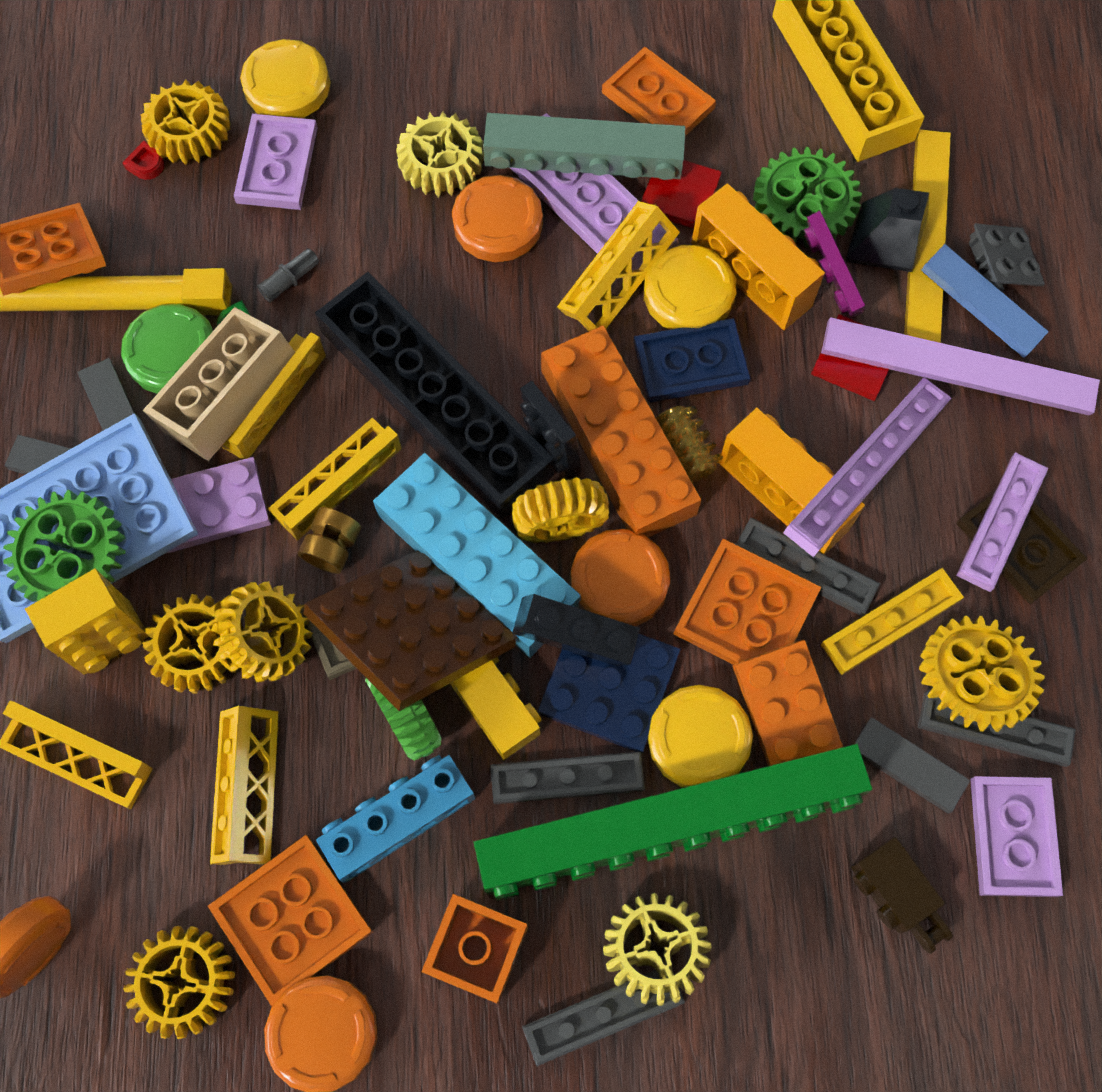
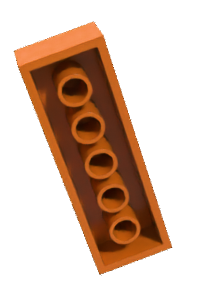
(619, 433)

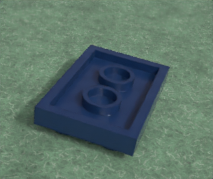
(691, 360)

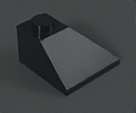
(890, 230)

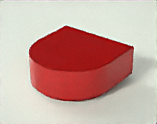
(144, 162)

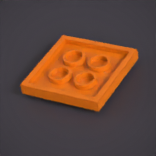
(47, 249)
(745, 606)
(290, 919)

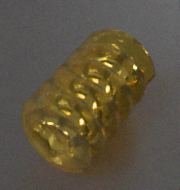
(688, 442)

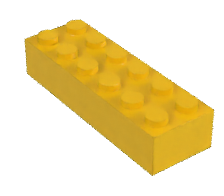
(850, 74)

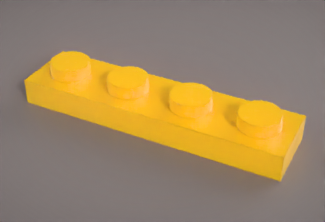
(891, 621)

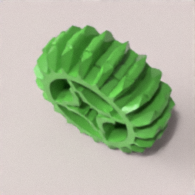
(411, 726)

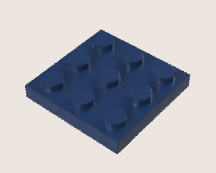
(608, 698)

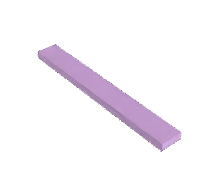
(960, 366)
(866, 467)

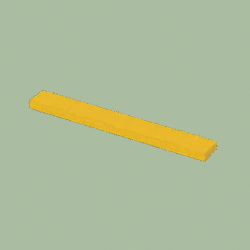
(930, 175)

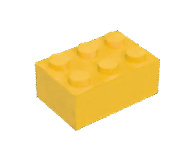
(87, 623)

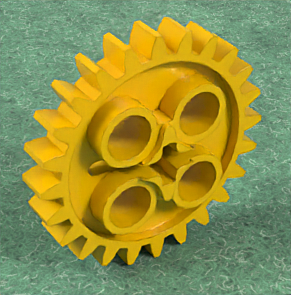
(990, 700)

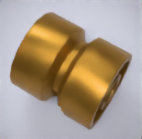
(323, 551)

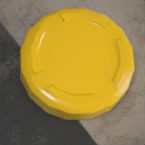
(285, 79)
(689, 287)
(699, 736)

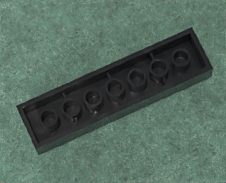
(435, 394)

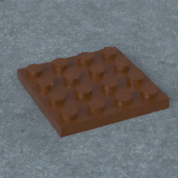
(409, 628)

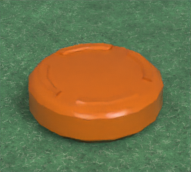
(497, 218)
(621, 576)
(30, 940)
(320, 1034)

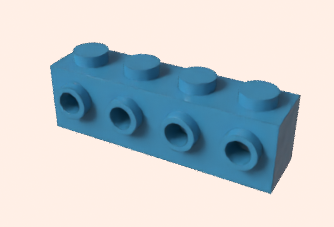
(395, 818)

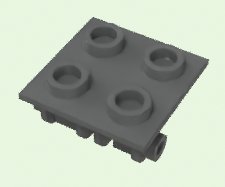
(1005, 256)

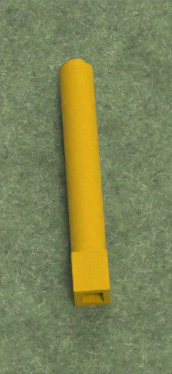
(199, 289)

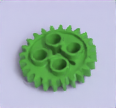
(788, 179)
(76, 519)

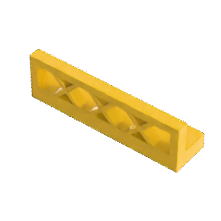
(616, 255)
(277, 397)
(338, 483)
(73, 740)
(232, 789)

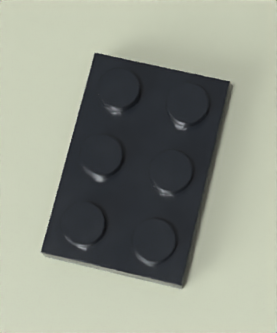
(550, 430)

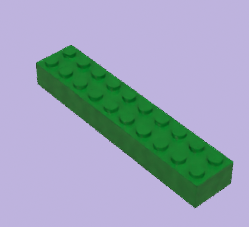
(672, 820)

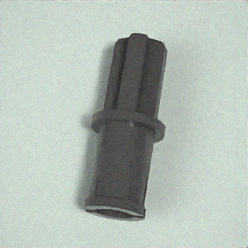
(287, 275)

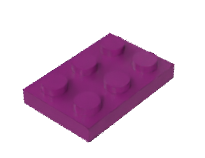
(820, 239)

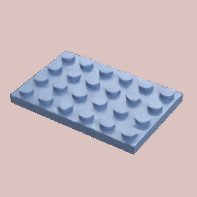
(122, 473)

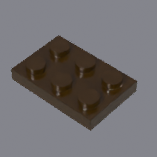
(1039, 555)

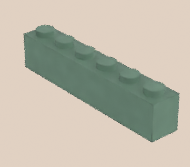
(584, 146)

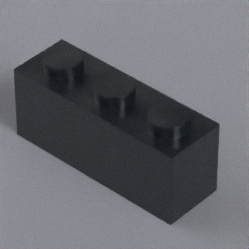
(576, 630)

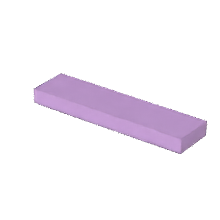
(1002, 522)

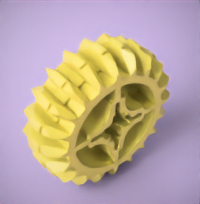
(447, 164)
(640, 956)

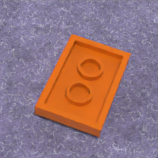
(657, 93)
(787, 704)

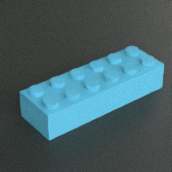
(469, 544)

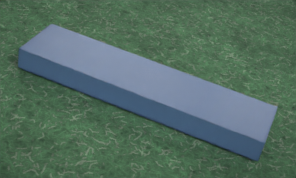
(984, 301)

